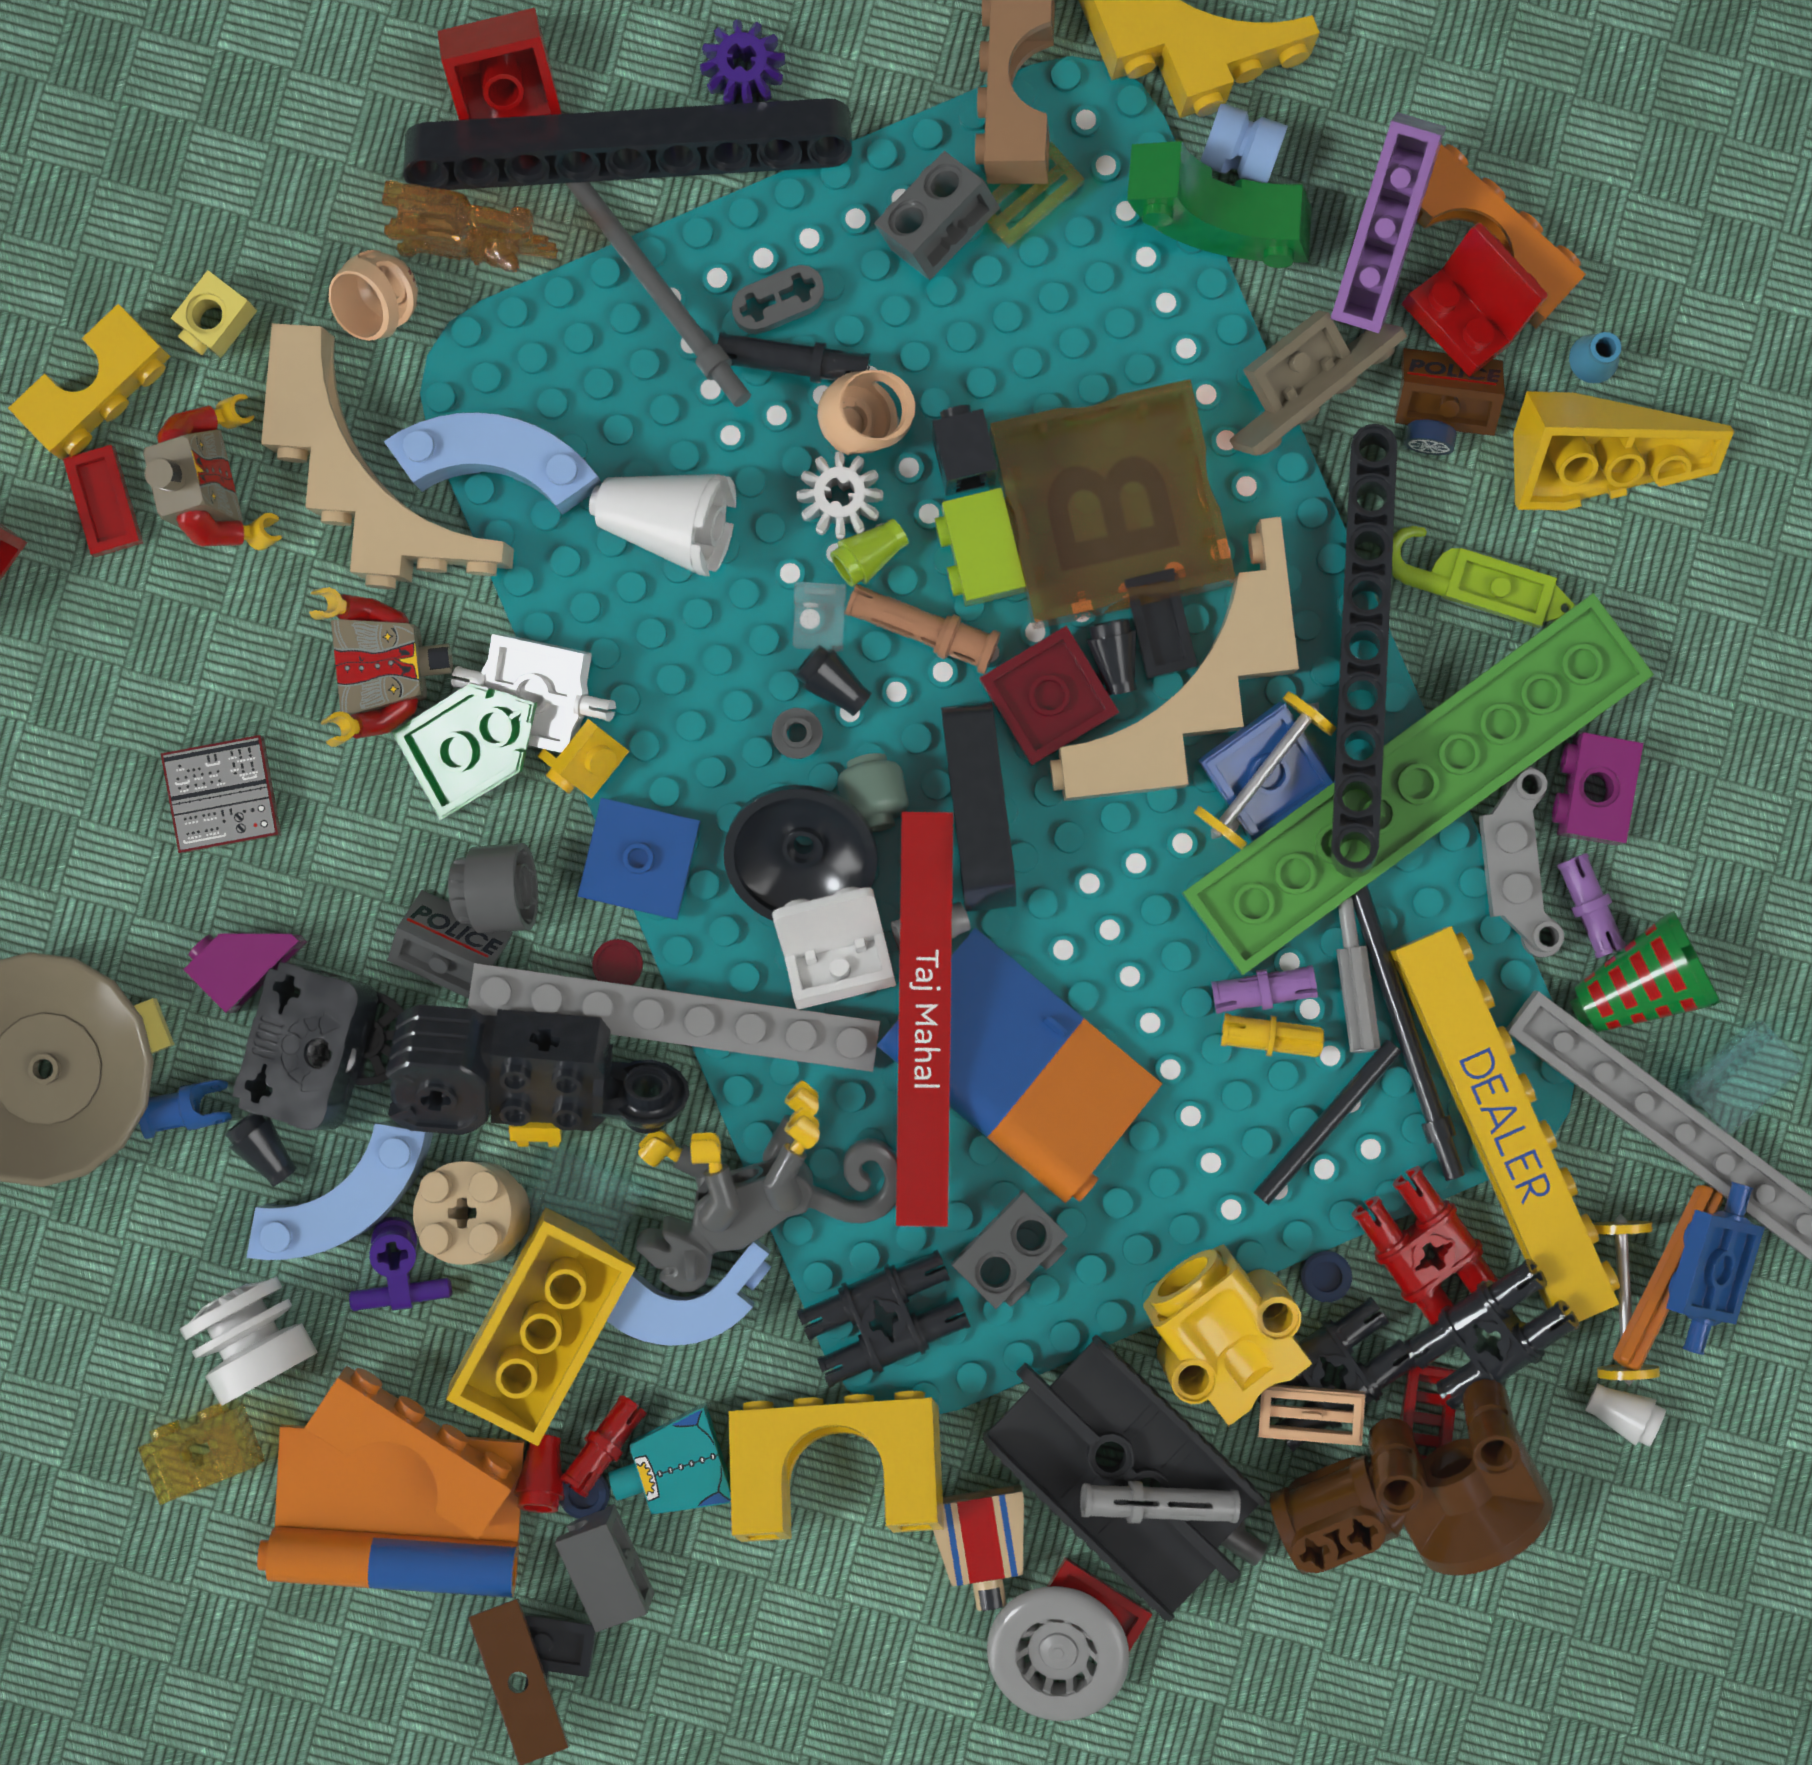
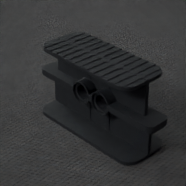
(1052, 1447)

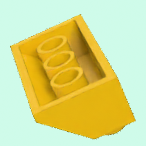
(540, 1327)

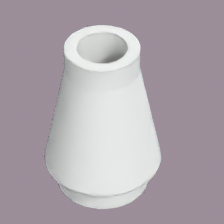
(1627, 1413)

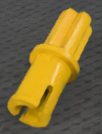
(1272, 1036)

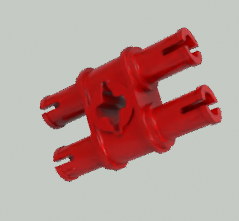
(1403, 1253)

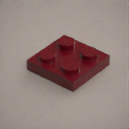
(1048, 695)

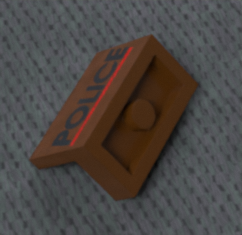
(1442, 392)

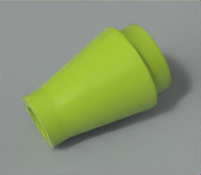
(866, 553)

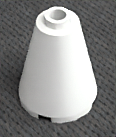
(669, 516)

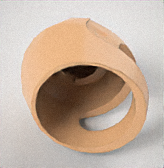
(373, 295)
(861, 415)

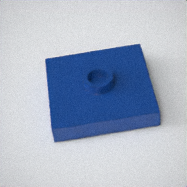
(1289, 785)
(639, 858)

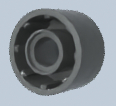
(495, 888)

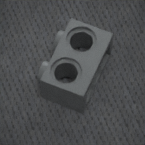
(937, 215)
(1000, 1240)

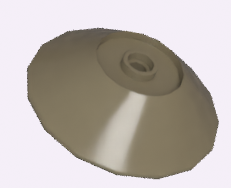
(99, 1076)

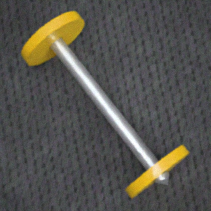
(1309, 714)
(1621, 1229)

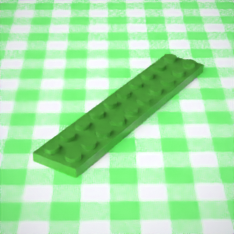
(1428, 781)

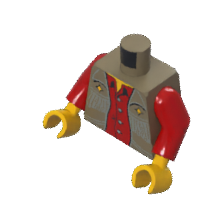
(195, 480)
(377, 665)

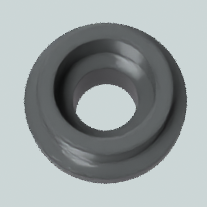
(801, 749)

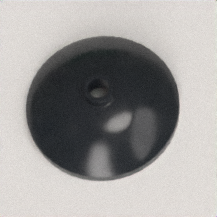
(774, 868)

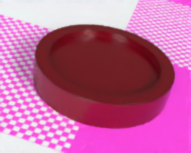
(618, 962)

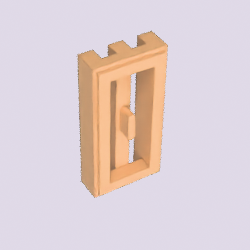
(1312, 1434)

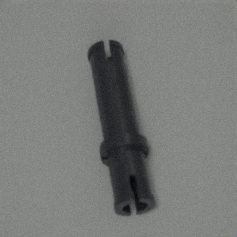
(790, 358)

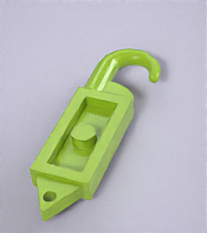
(1483, 583)

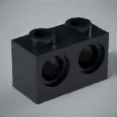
(963, 450)

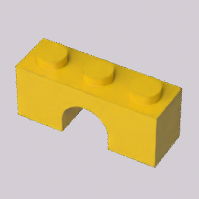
(126, 361)

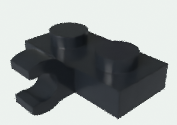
(562, 1644)

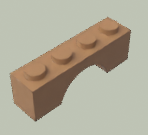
(1015, 134)

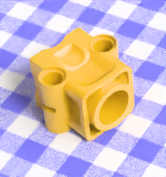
(1224, 1332)

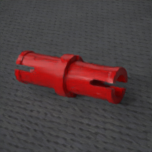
(603, 1446)

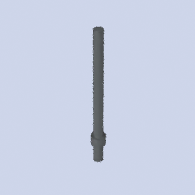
(710, 358)

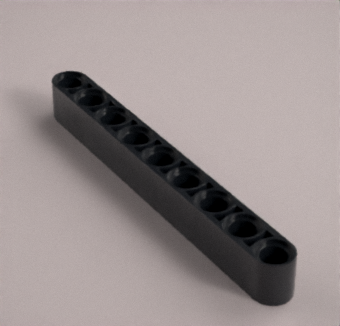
(628, 144)
(1367, 625)

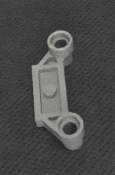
(1513, 864)

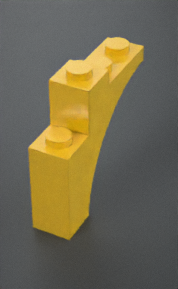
(1193, 48)

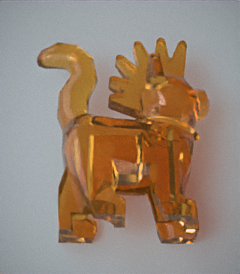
(453, 228)

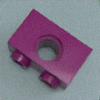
(1618, 766)

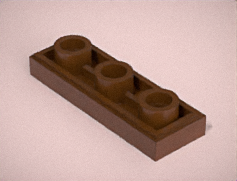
(527, 1713)

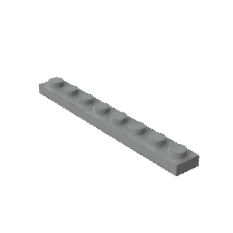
(682, 1017)
(1663, 1118)

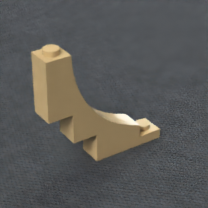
(1252, 643)

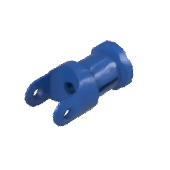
(182, 1109)

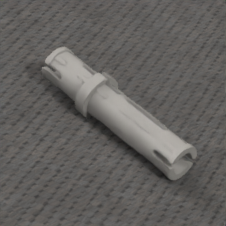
(1099, 1501)

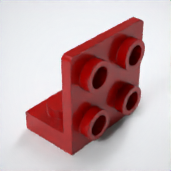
(1476, 301)

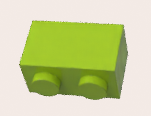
(981, 547)

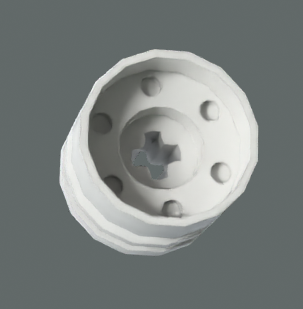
(247, 1339)

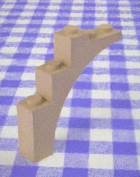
(307, 419)

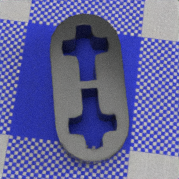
(772, 288)

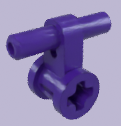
(395, 1266)

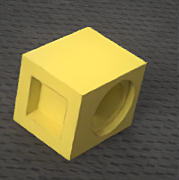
(207, 294)

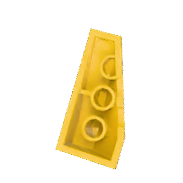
(1594, 446)

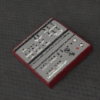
(221, 794)

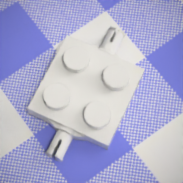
(544, 674)

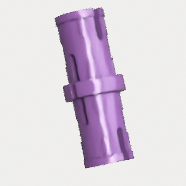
(1591, 905)
(1264, 989)

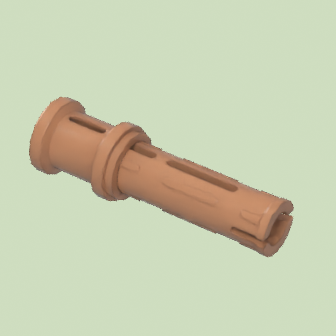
(945, 635)

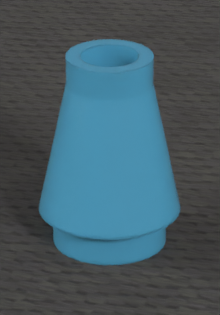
(1588, 363)

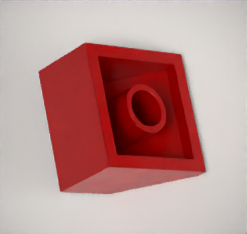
(499, 67)

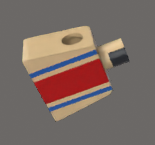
(983, 1541)

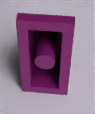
(236, 965)

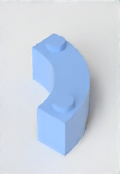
(493, 444)
(349, 1209)

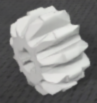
(845, 479)

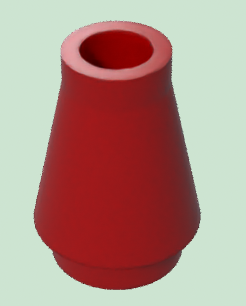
(539, 1481)

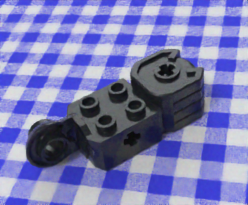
(524, 1068)

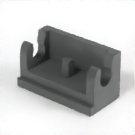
(605, 1569)

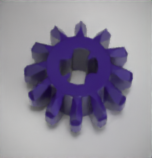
(747, 47)

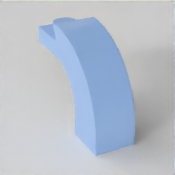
(683, 1320)

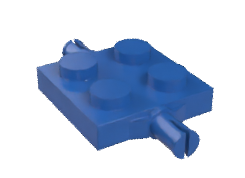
(1715, 1267)

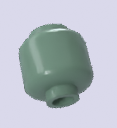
(874, 789)

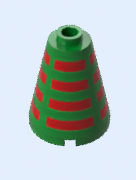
(1645, 981)

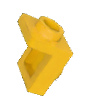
(585, 760)

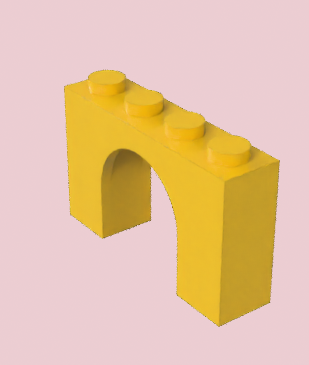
(771, 1439)

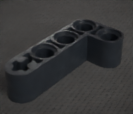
(979, 807)

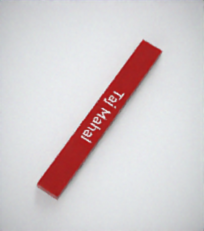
(924, 1019)

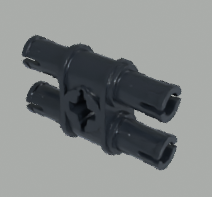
(857, 1305)
(1491, 1310)
(1335, 1345)

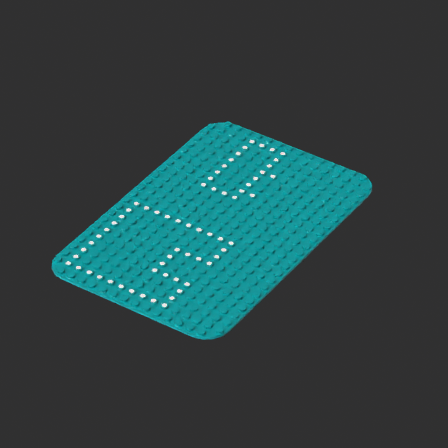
(1099, 916)

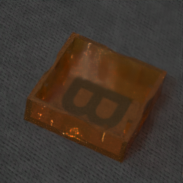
(1111, 500)

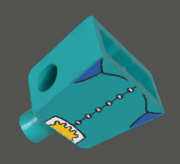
(676, 1465)

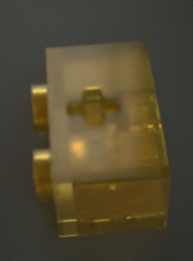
(178, 1472)

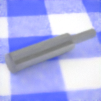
(1356, 985)

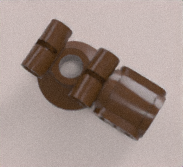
(1460, 1505)

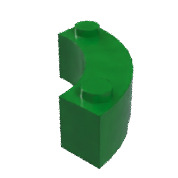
(1236, 220)

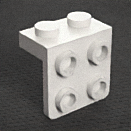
(834, 947)

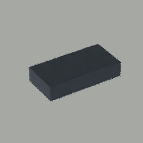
(1161, 630)

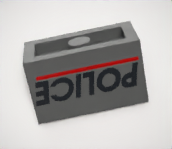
(441, 947)

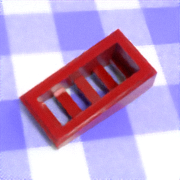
(1411, 1396)

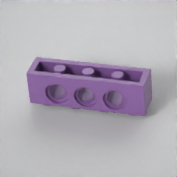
(1388, 222)

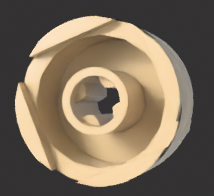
(443, 1219)

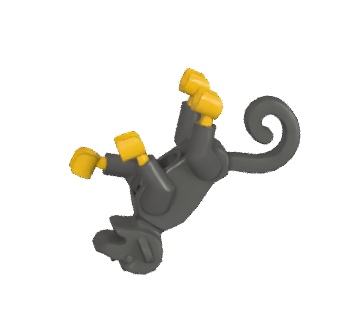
(751, 1200)

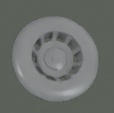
(1059, 1651)

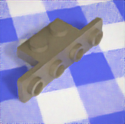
(1305, 373)

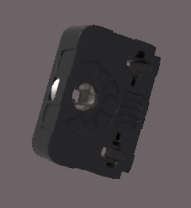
(291, 1041)

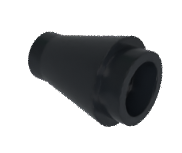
(1114, 653)
(832, 680)
(261, 1147)

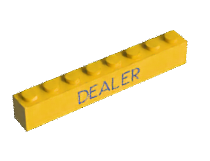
(1503, 1123)

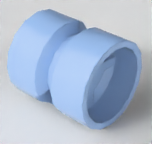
(1243, 144)

